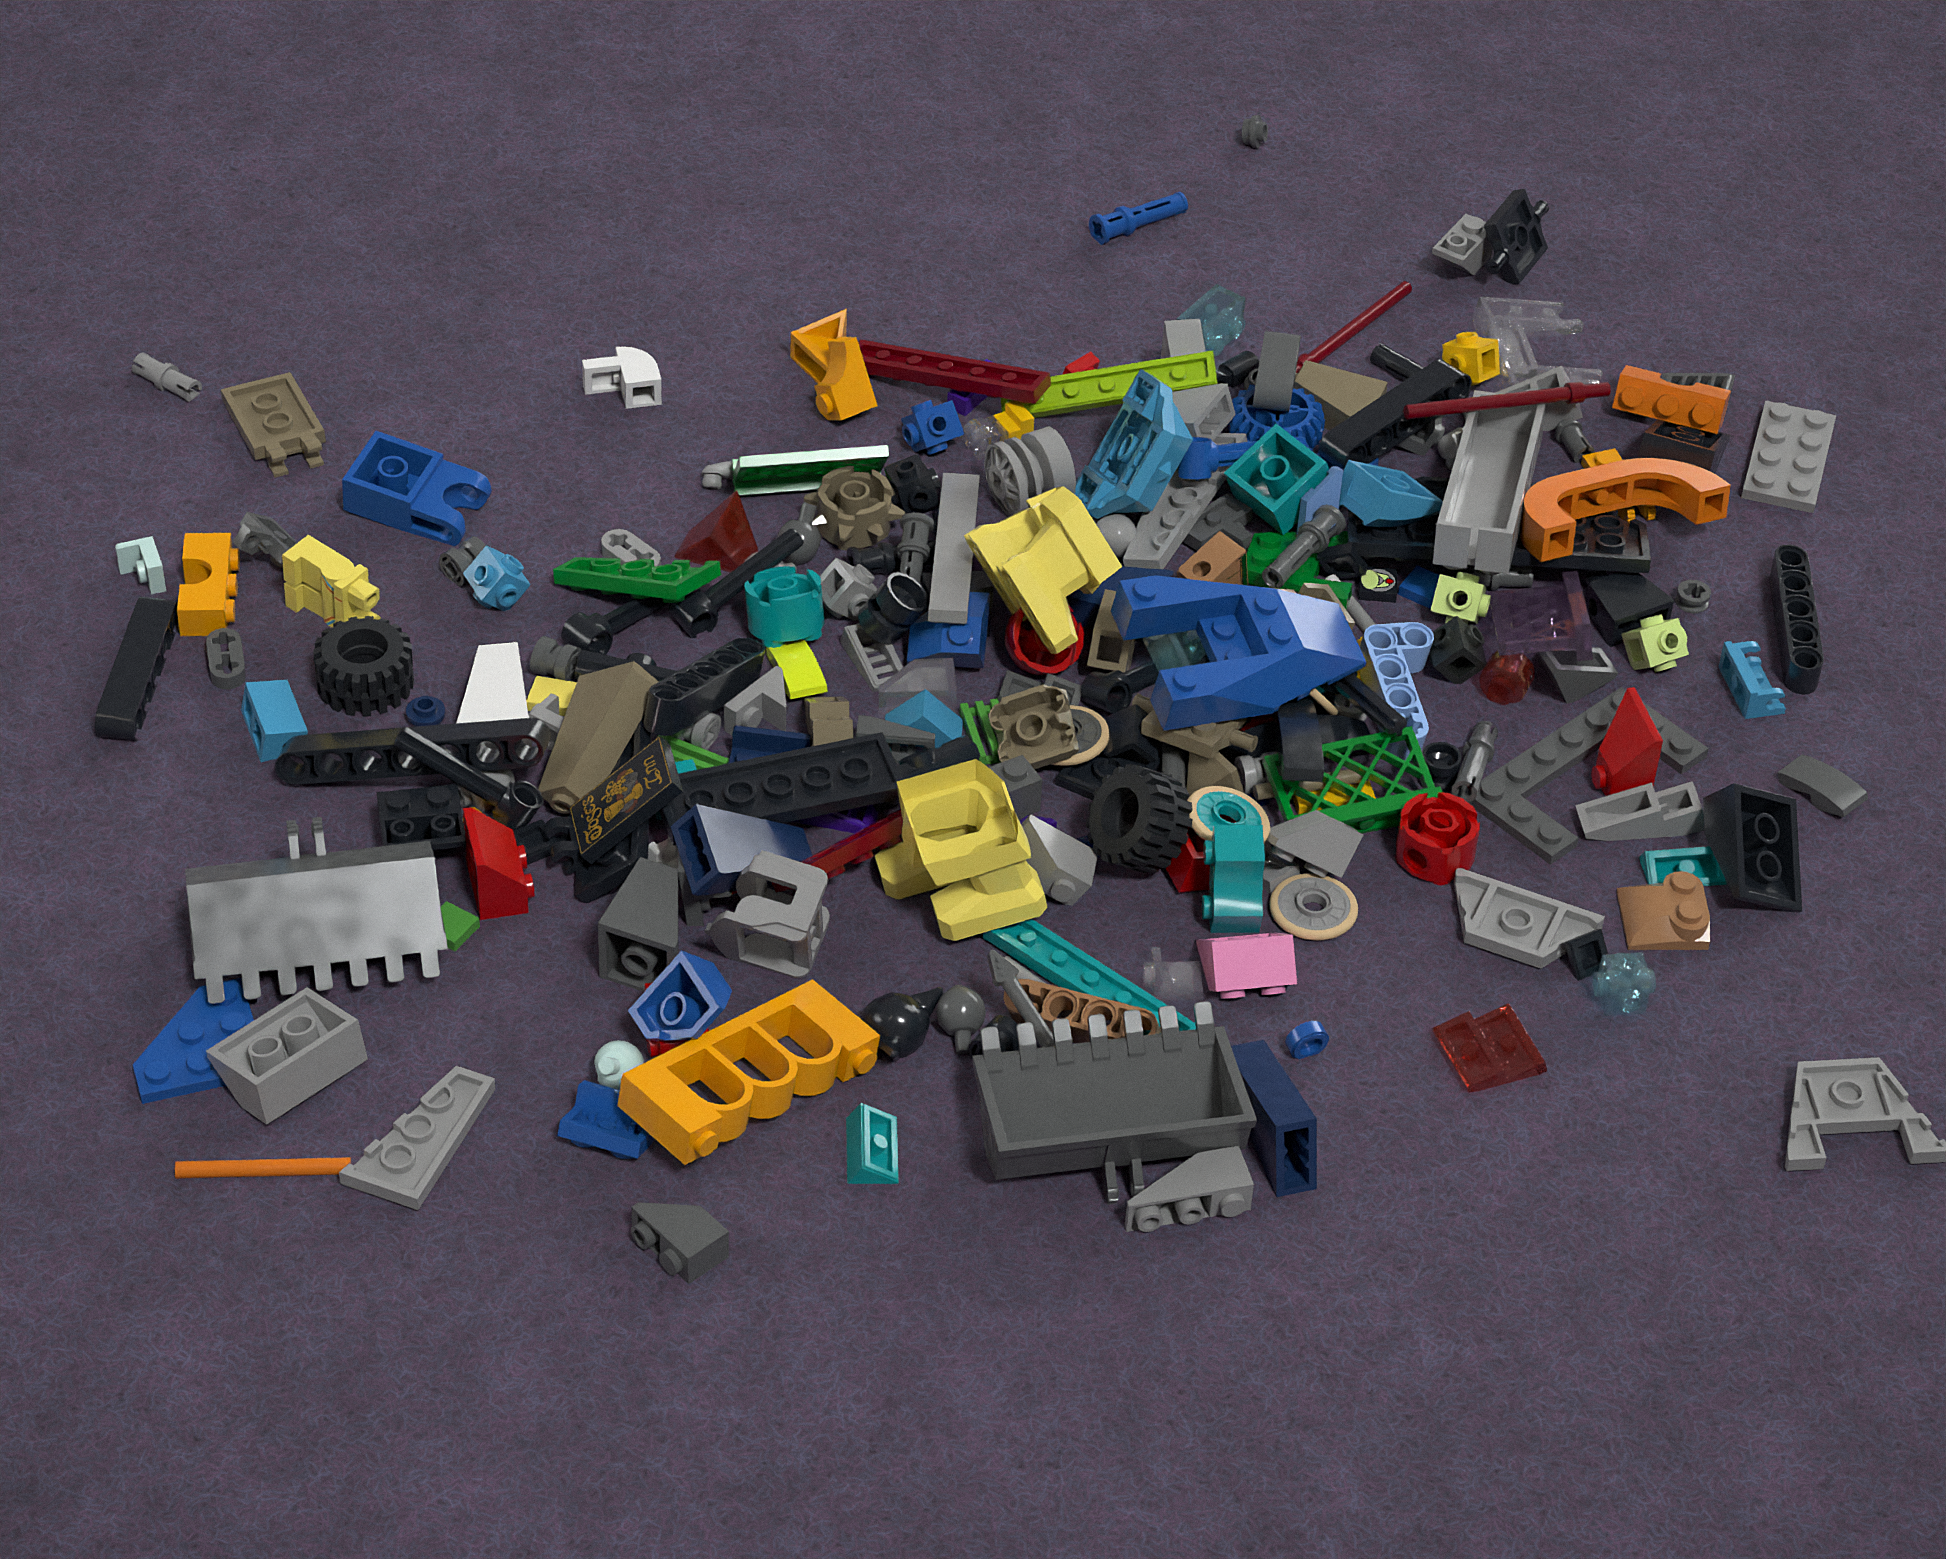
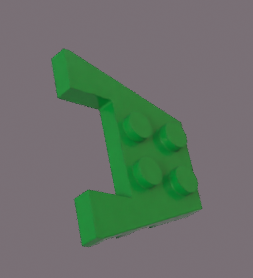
(1269, 545)

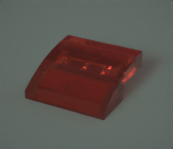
(1489, 1048)

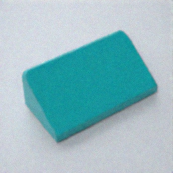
(1696, 860)
(871, 1146)

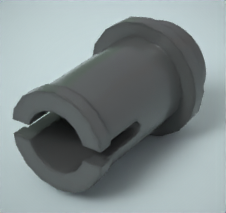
(1570, 433)

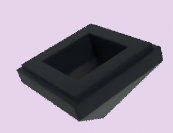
(1586, 953)

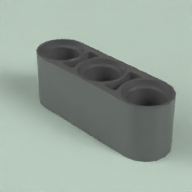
(1276, 371)

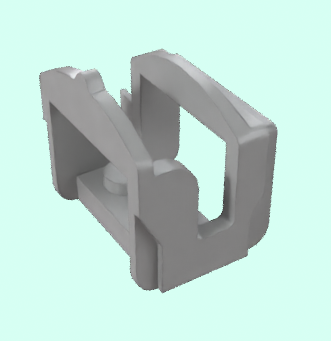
(794, 919)

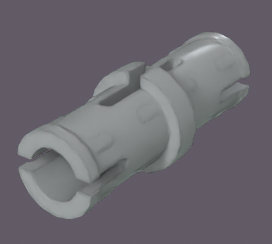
(166, 377)

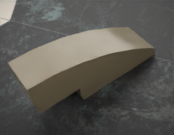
(828, 719)

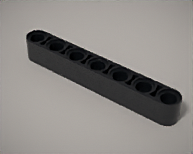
(360, 765)

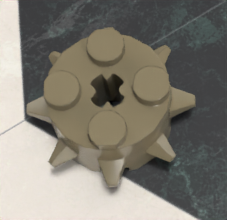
(854, 507)

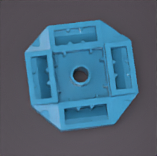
(1136, 452)

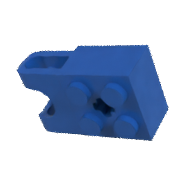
(412, 489)

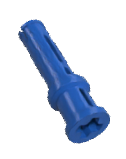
(1126, 220)

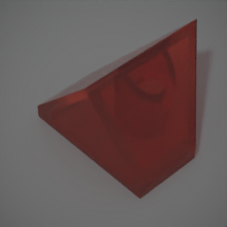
(720, 537)

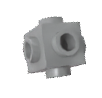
(846, 588)

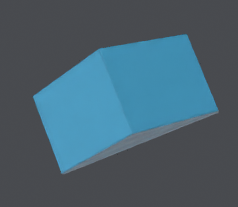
(930, 715)

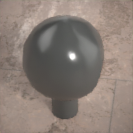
(808, 532)
(961, 1015)

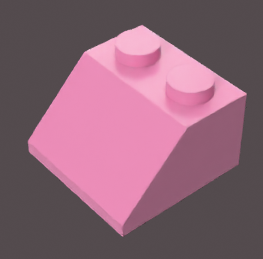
(1248, 963)

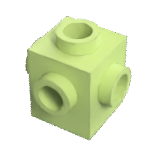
(1451, 588)
(1656, 643)

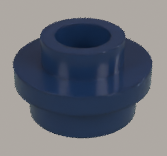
(425, 711)

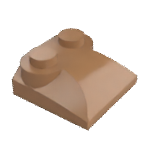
(1666, 914)

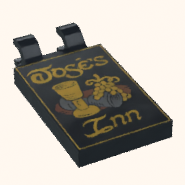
(616, 806)

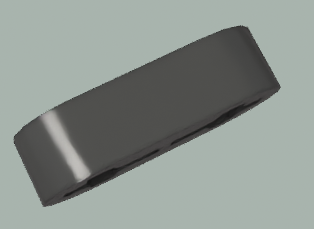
(219, 659)

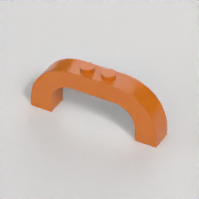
(1559, 500)

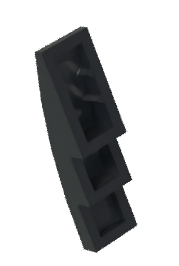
(1298, 741)

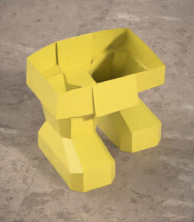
(1044, 558)
(964, 836)

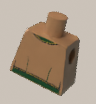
(1217, 561)

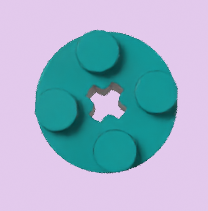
(784, 606)

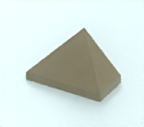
(1211, 772)

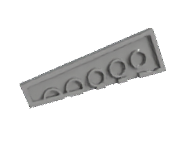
(1174, 515)

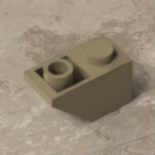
(1107, 645)

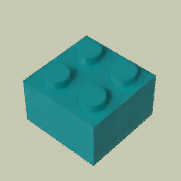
(1275, 477)

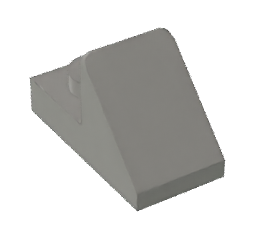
(760, 700)

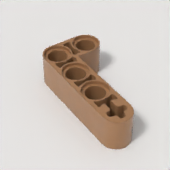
(1053, 1000)

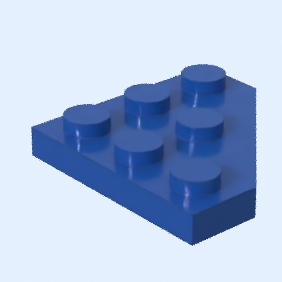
(178, 1058)

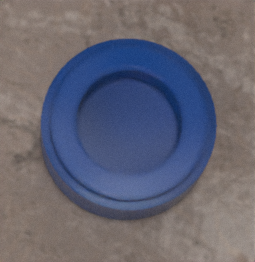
(1307, 1039)

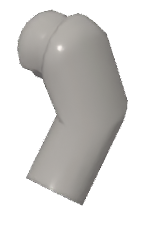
(1449, 445)
(714, 473)

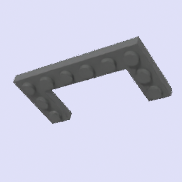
(1504, 792)

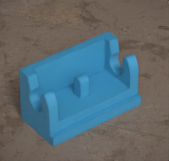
(1748, 681)
(271, 716)

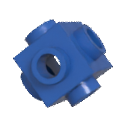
(931, 426)

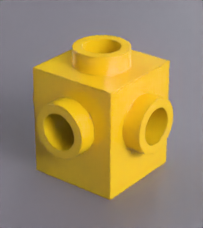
(1473, 356)

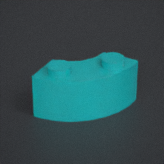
(1234, 879)

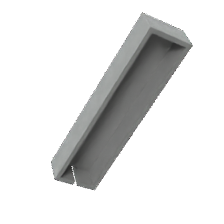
(1488, 488)

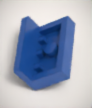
(602, 1124)

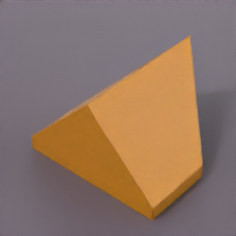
(811, 345)

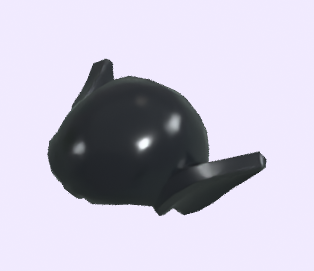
(901, 1021)

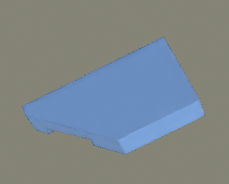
(1325, 493)

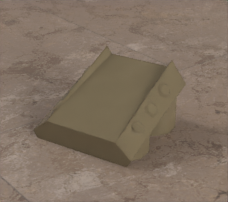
(1035, 726)

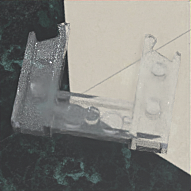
(1515, 321)

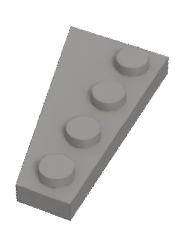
(423, 1142)

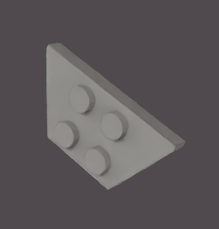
(1517, 920)

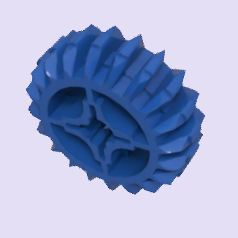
(1303, 418)

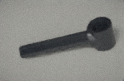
(698, 609)
(596, 631)
(1115, 689)
(1369, 703)
(512, 804)

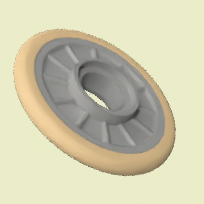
(1332, 921)

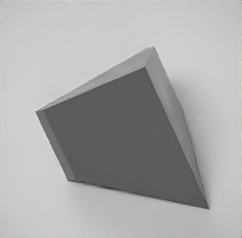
(1573, 677)

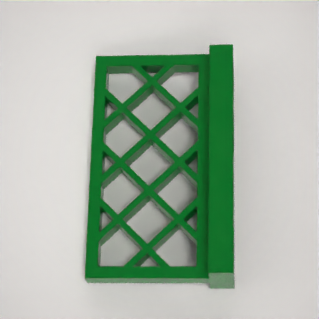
(800, 470)
(1368, 813)

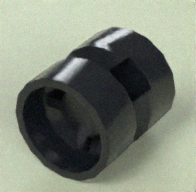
(893, 608)

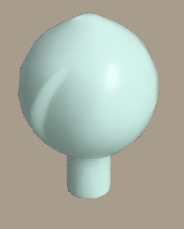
(614, 1060)

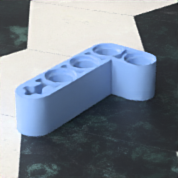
(1390, 656)

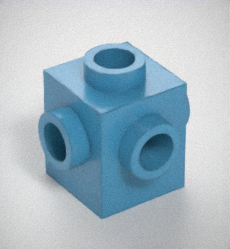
(496, 579)

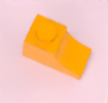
(846, 385)

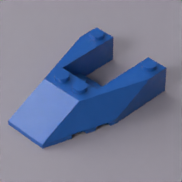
(1258, 642)

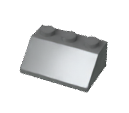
(288, 1054)

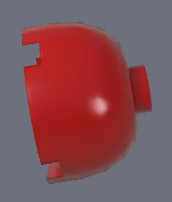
(1029, 651)

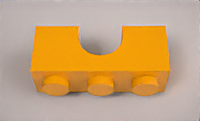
(209, 583)

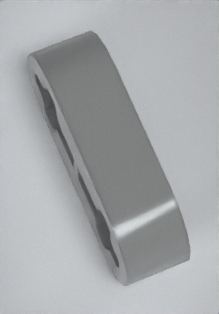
(634, 547)

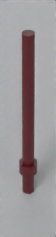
(1356, 325)
(1571, 393)

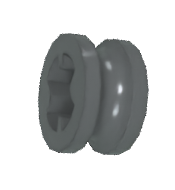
(1690, 588)

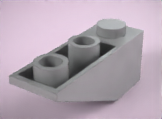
(1199, 1188)

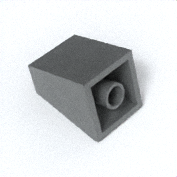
(640, 926)

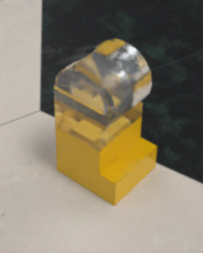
(1010, 423)

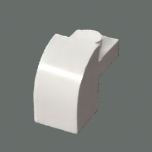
(630, 372)

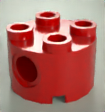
(1437, 837)

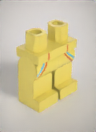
(327, 583)

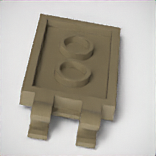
(275, 421)

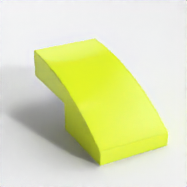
(800, 669)

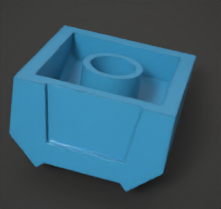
(1385, 496)

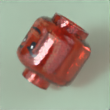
(1506, 678)

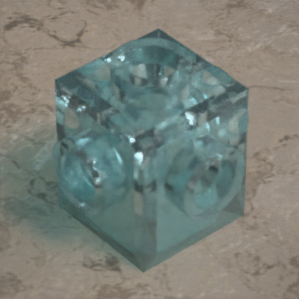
(1624, 983)

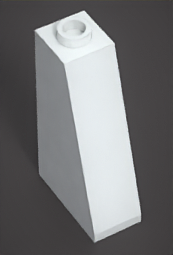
(495, 688)

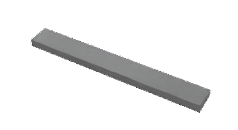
(952, 554)

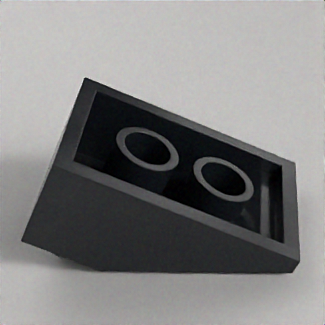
(1684, 444)
(1756, 845)

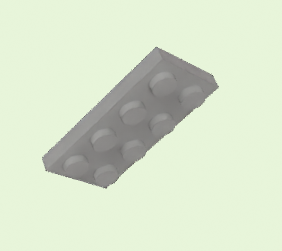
(1789, 456)

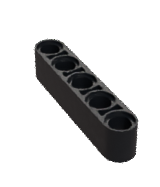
(1383, 422)
(1796, 619)
(136, 668)
(703, 686)

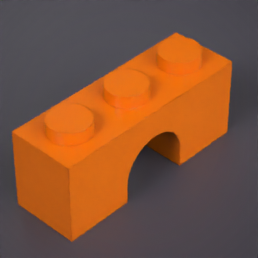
(1650, 396)

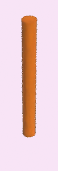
(260, 1167)

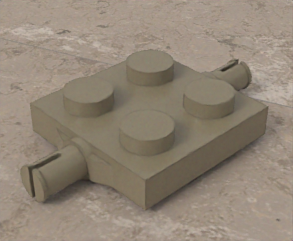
(1199, 739)

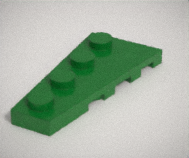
(636, 577)

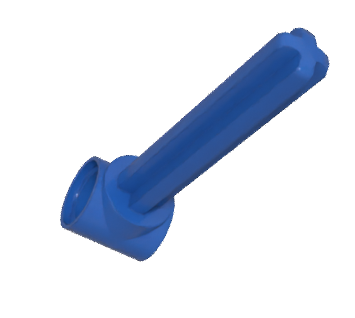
(1205, 457)

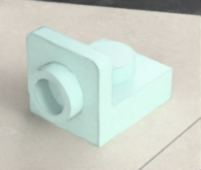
(142, 557)

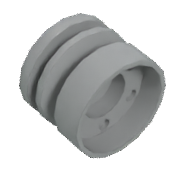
(1028, 468)

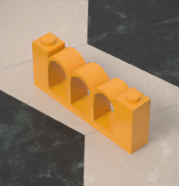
(691, 1127)

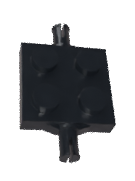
(1516, 236)

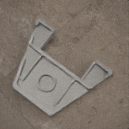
(1853, 1099)

